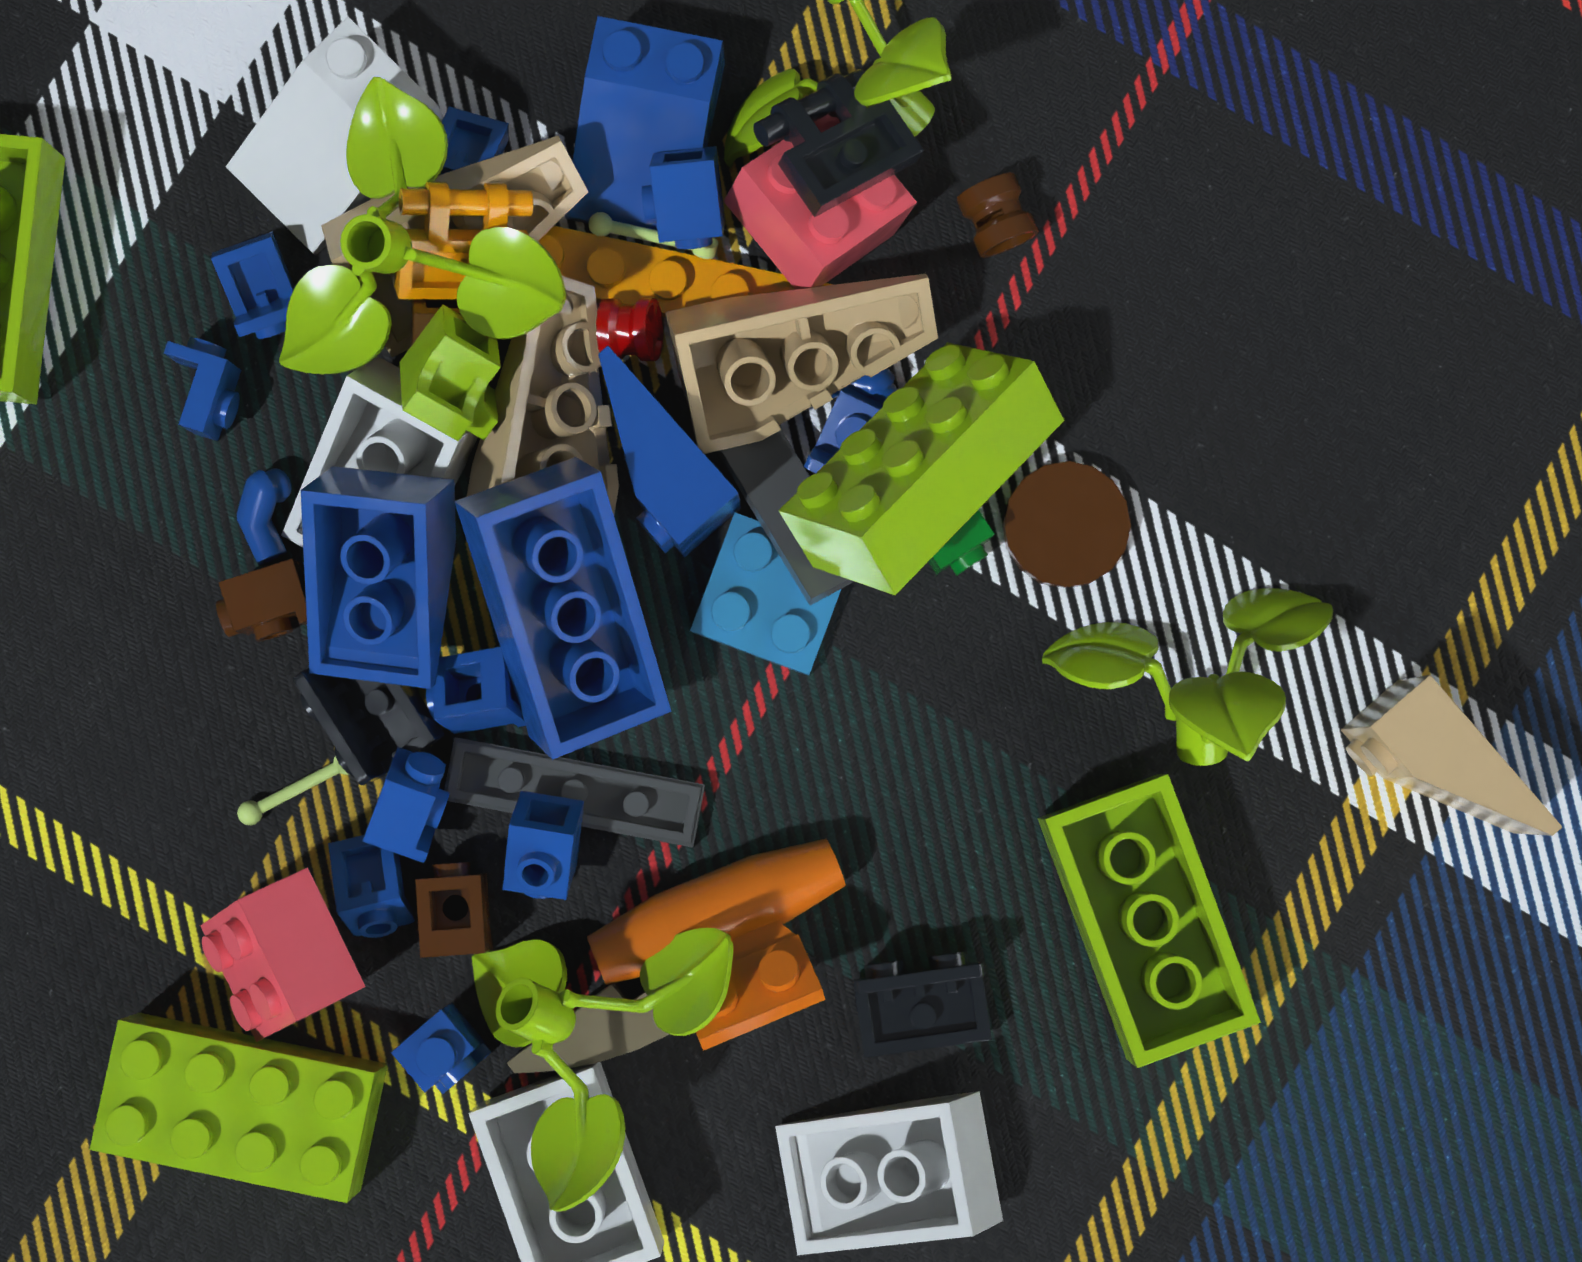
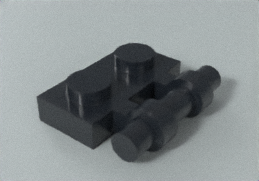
(846, 157)

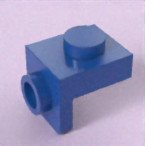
(255, 285)
(212, 396)

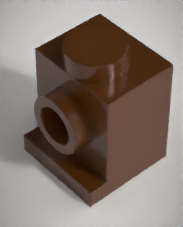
(264, 601)
(437, 929)

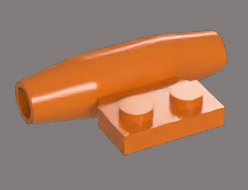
(750, 904)

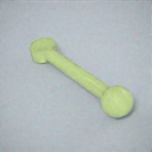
(602, 224)
(251, 811)

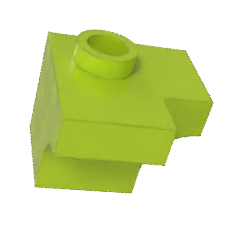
(449, 377)

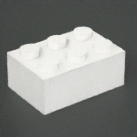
(606, 1227)

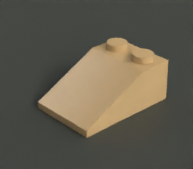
(1431, 747)

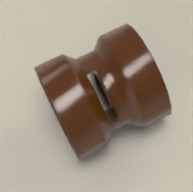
(997, 215)

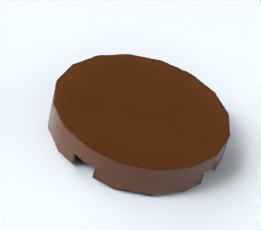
(1066, 524)

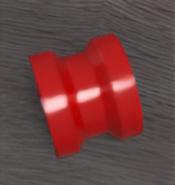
(631, 328)

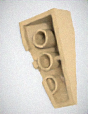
(537, 167)
(777, 353)
(549, 400)

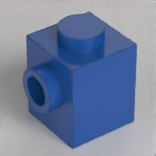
(685, 197)
(543, 845)

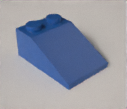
(640, 97)
(671, 477)
(377, 573)

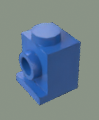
(460, 682)
(409, 805)
(442, 1050)

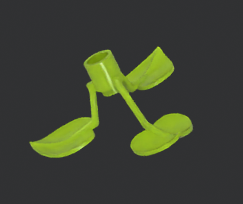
(906, 66)
(330, 315)
(1213, 711)
(527, 1003)

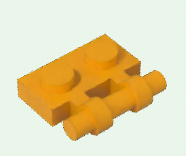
(438, 204)

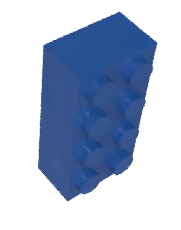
(564, 606)

